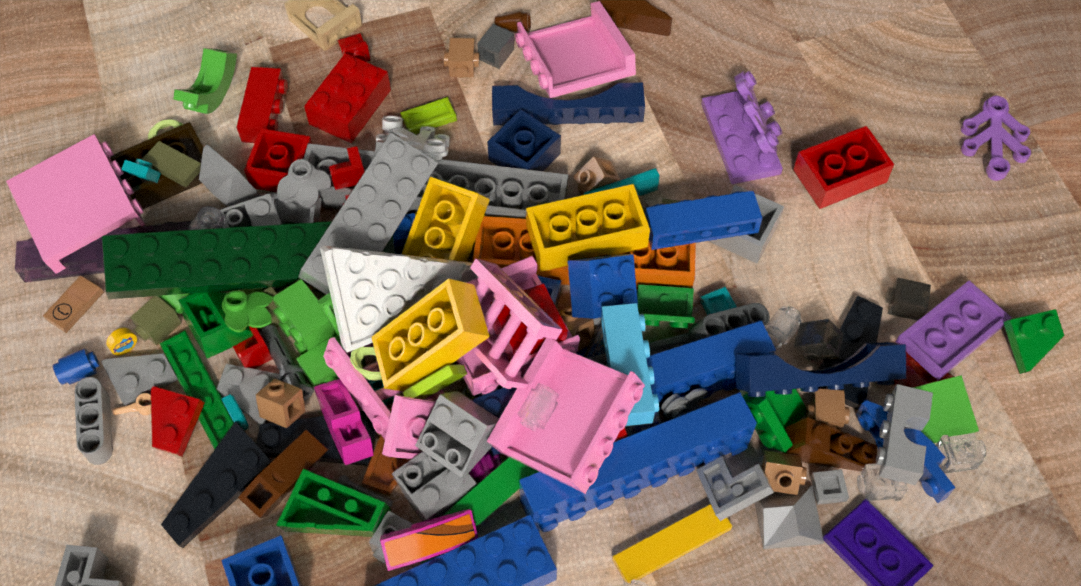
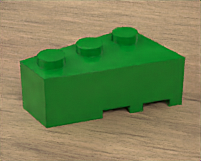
(330, 508)

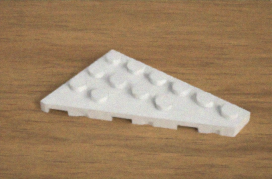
(378, 287)

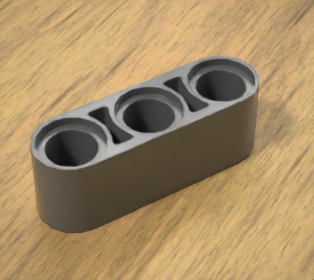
(728, 320)

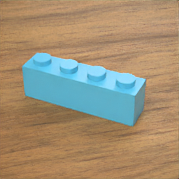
(628, 352)

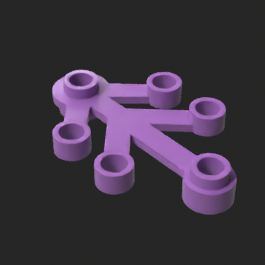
(996, 110)
(768, 134)

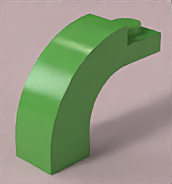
(212, 82)

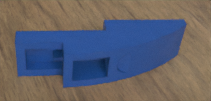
(933, 480)

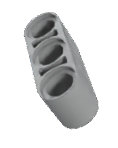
(98, 432)

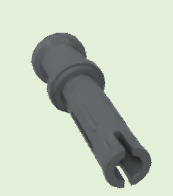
(288, 370)

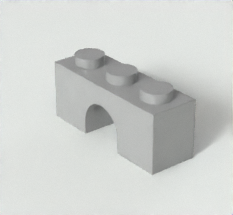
(899, 456)

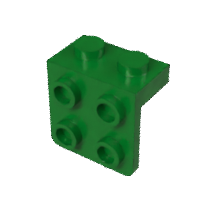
(666, 304)
(773, 415)

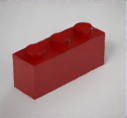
(261, 102)

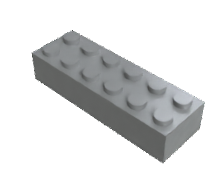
(374, 205)

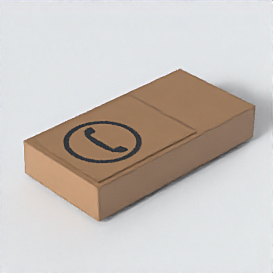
(73, 304)

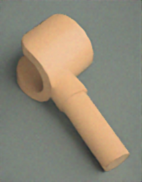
(141, 399)

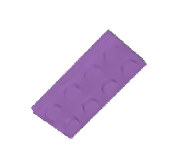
(736, 139)
(953, 330)

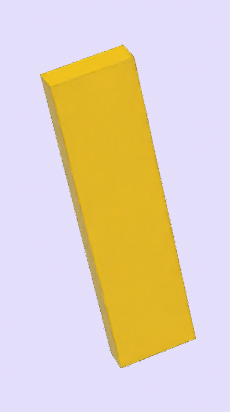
(670, 544)

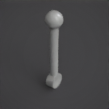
(344, 480)

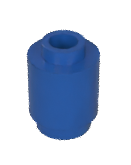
(76, 366)

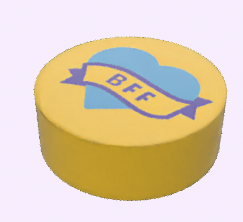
(121, 341)

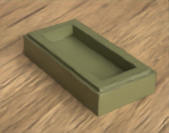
(173, 164)

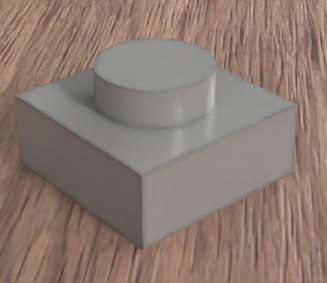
(829, 487)

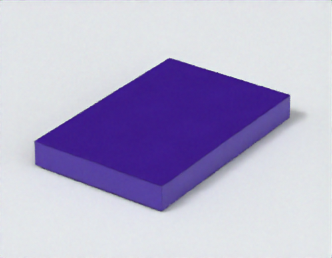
(876, 549)

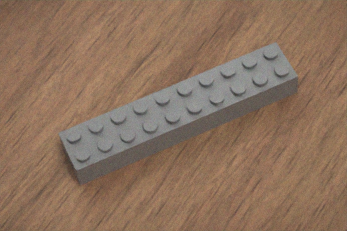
(506, 187)

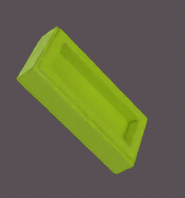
(430, 114)
(436, 381)

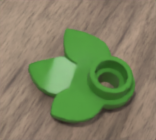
(246, 310)

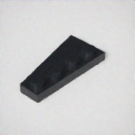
(858, 328)
(275, 438)
(216, 485)

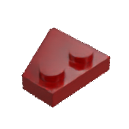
(173, 420)

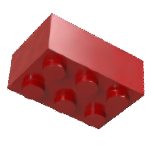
(347, 98)
(843, 167)

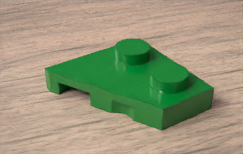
(1033, 337)

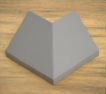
(224, 179)
(789, 519)

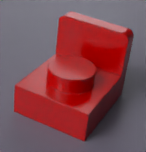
(354, 46)

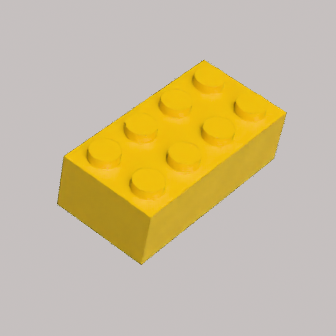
(446, 222)
(587, 227)
(430, 335)

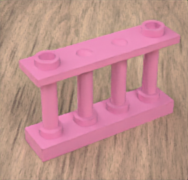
(522, 310)
(360, 389)

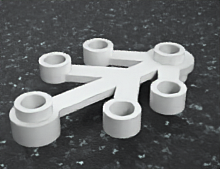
(427, 142)

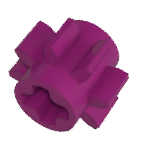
(484, 467)

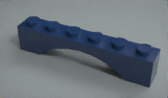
(617, 105)
(870, 363)

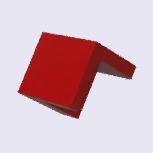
(347, 173)
(253, 351)

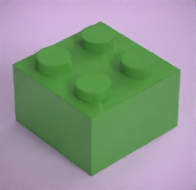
(302, 317)

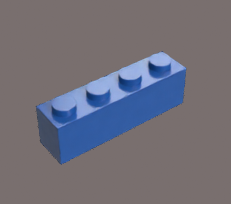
(703, 219)

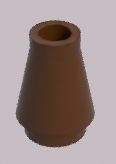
(510, 21)

